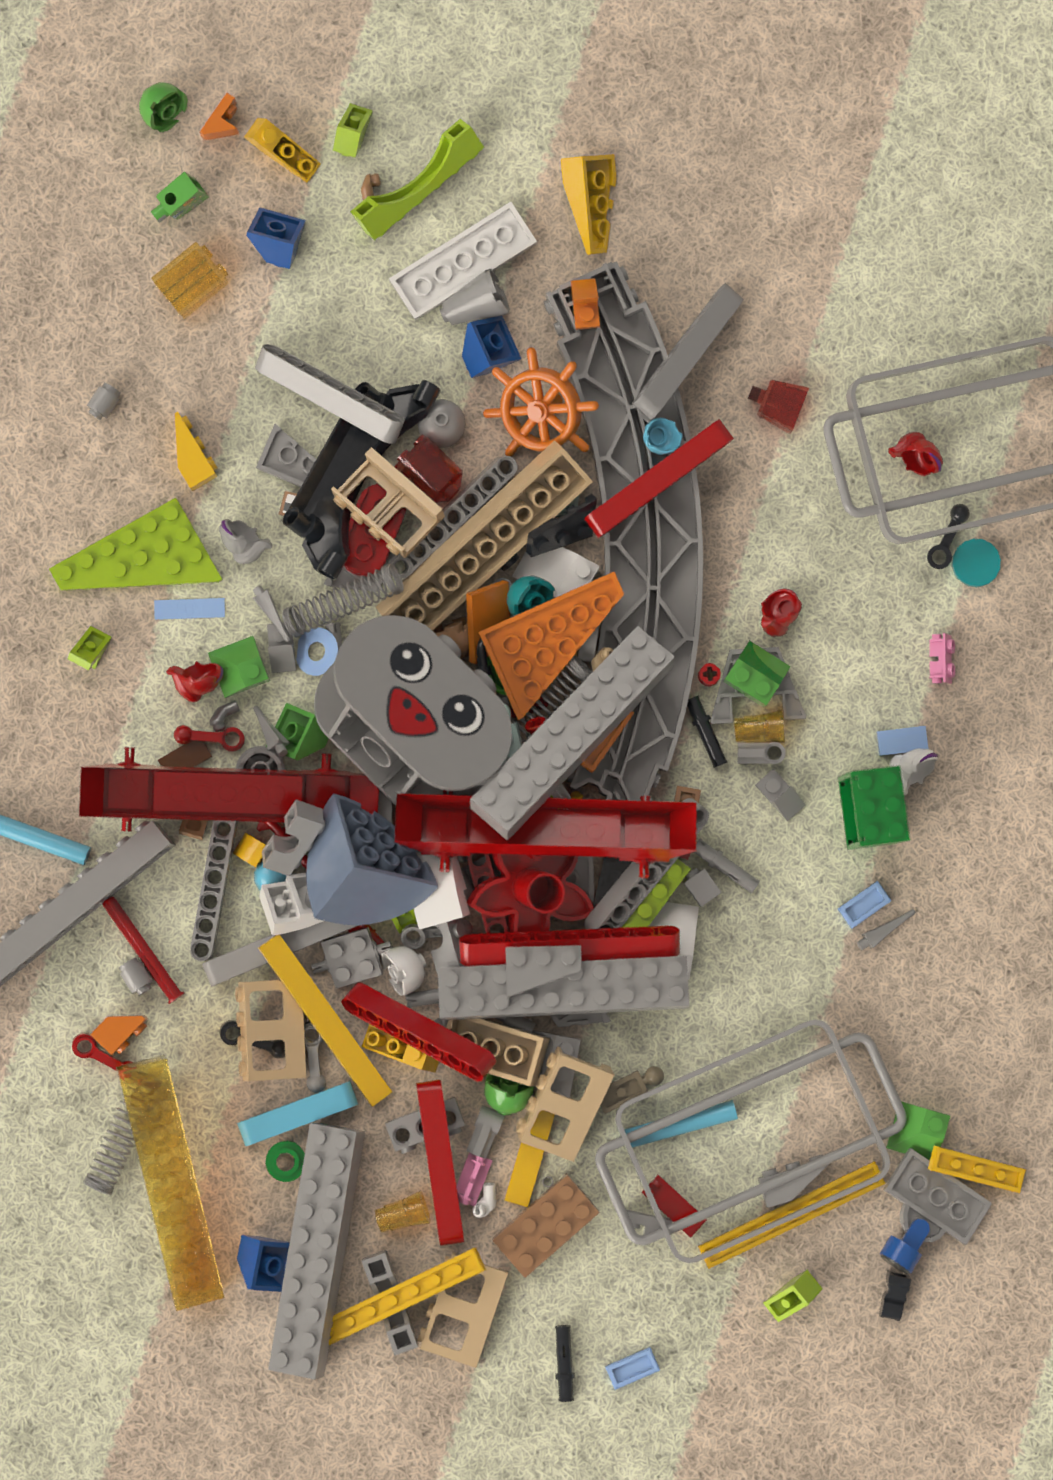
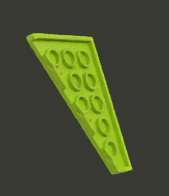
(146, 552)

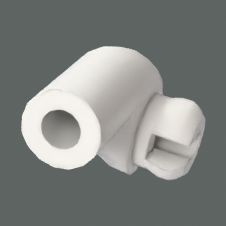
(487, 1202)

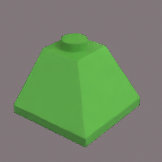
(241, 666)
(301, 731)
(921, 1132)

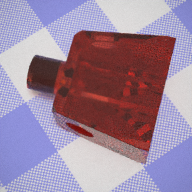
(779, 403)

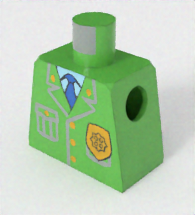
(185, 191)

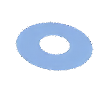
(331, 649)

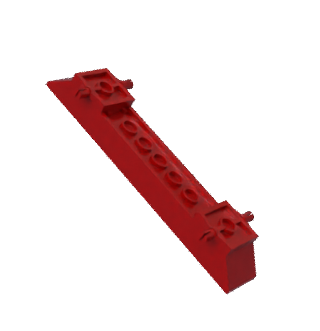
(213, 794)
(573, 827)

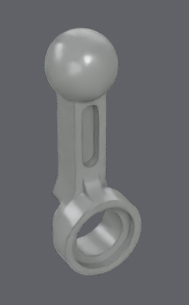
(429, 932)
(316, 1081)

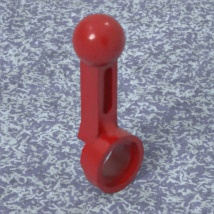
(184, 734)
(95, 1052)

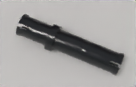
(706, 732)
(564, 1363)

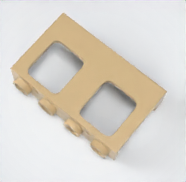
(400, 494)
(288, 1028)
(579, 1112)
(477, 1315)

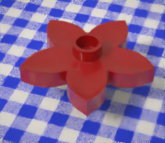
(531, 892)

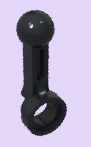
(959, 514)
(276, 1047)

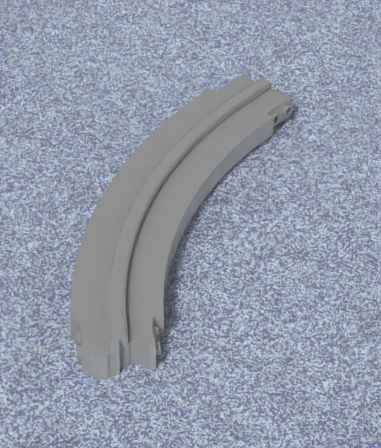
(654, 549)

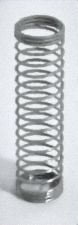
(386, 578)
(579, 669)
(95, 1182)

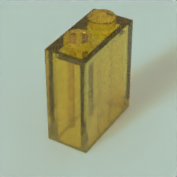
(190, 279)

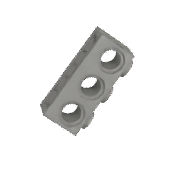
(411, 1123)

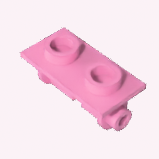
(942, 649)
(472, 1179)

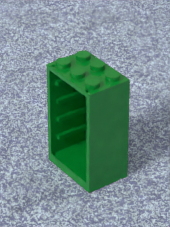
(873, 807)

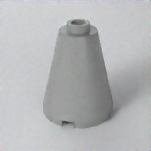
(476, 300)

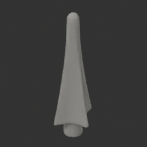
(265, 602)
(274, 739)
(875, 936)

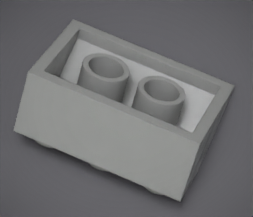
(563, 1081)

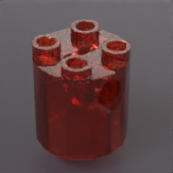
(430, 470)

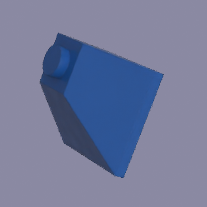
(276, 236)
(488, 346)
(262, 1262)

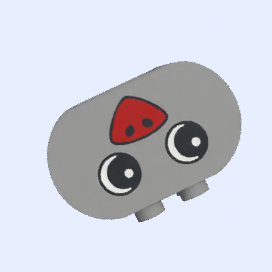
(412, 710)

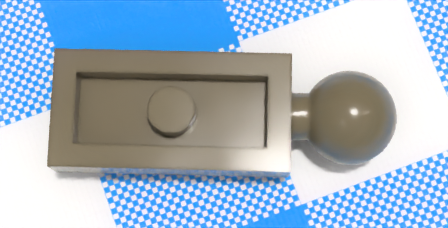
(630, 1087)

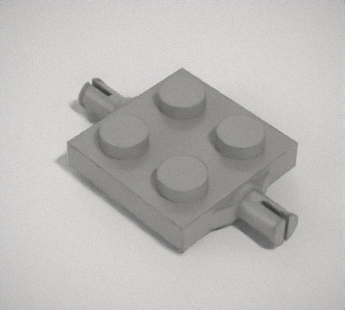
(352, 957)

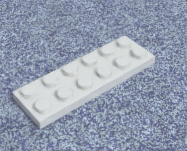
(462, 259)

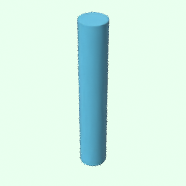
(44, 840)
(712, 1116)

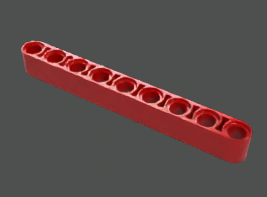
(594, 943)

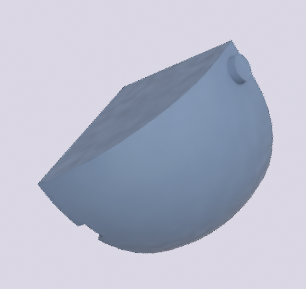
(360, 871)

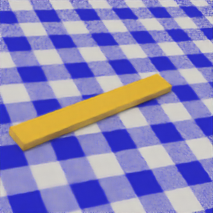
(325, 1019)
(837, 1185)
(406, 1294)

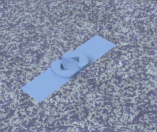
(189, 608)

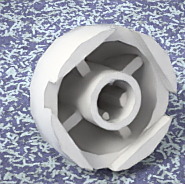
(404, 968)

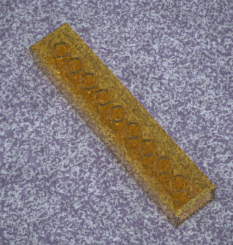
(170, 1182)

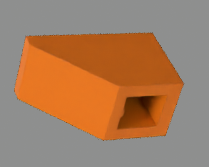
(116, 1030)

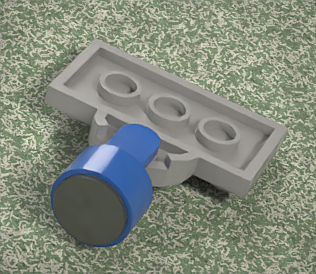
(930, 1208)

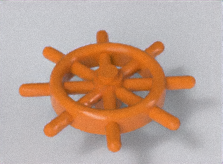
(540, 407)

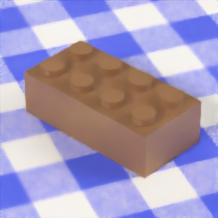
(545, 1225)

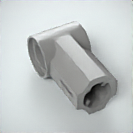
(757, 753)
(486, 1127)

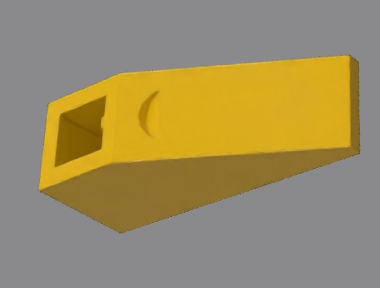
(282, 149)
(190, 458)
(389, 1046)

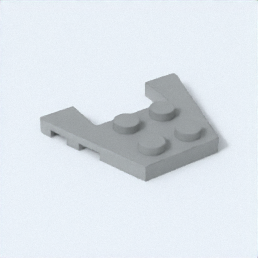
(722, 709)

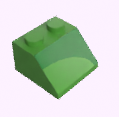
(757, 674)

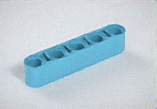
(297, 1113)

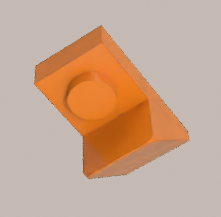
(217, 125)
(585, 304)

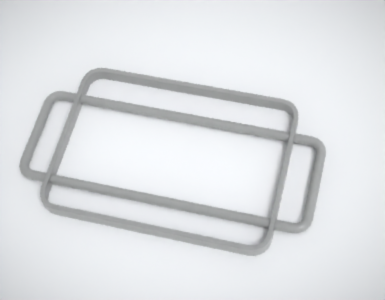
(855, 414)
(876, 1137)

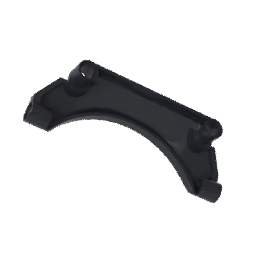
(313, 511)

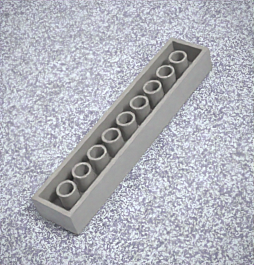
(572, 733)
(81, 898)
(598, 988)
(316, 1250)

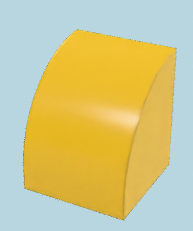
(250, 849)

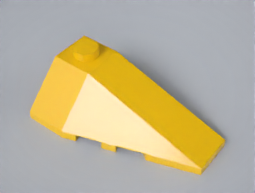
(588, 191)

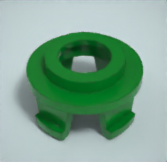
(285, 1147)

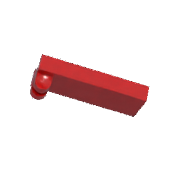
(672, 1203)

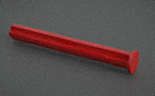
(142, 949)

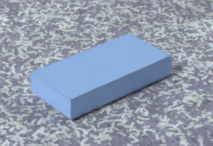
(901, 740)
(864, 904)
(632, 1368)

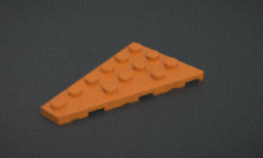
(541, 641)

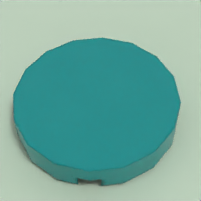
(976, 562)

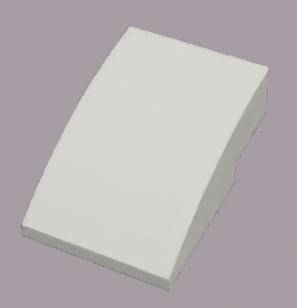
(448, 899)
(287, 905)

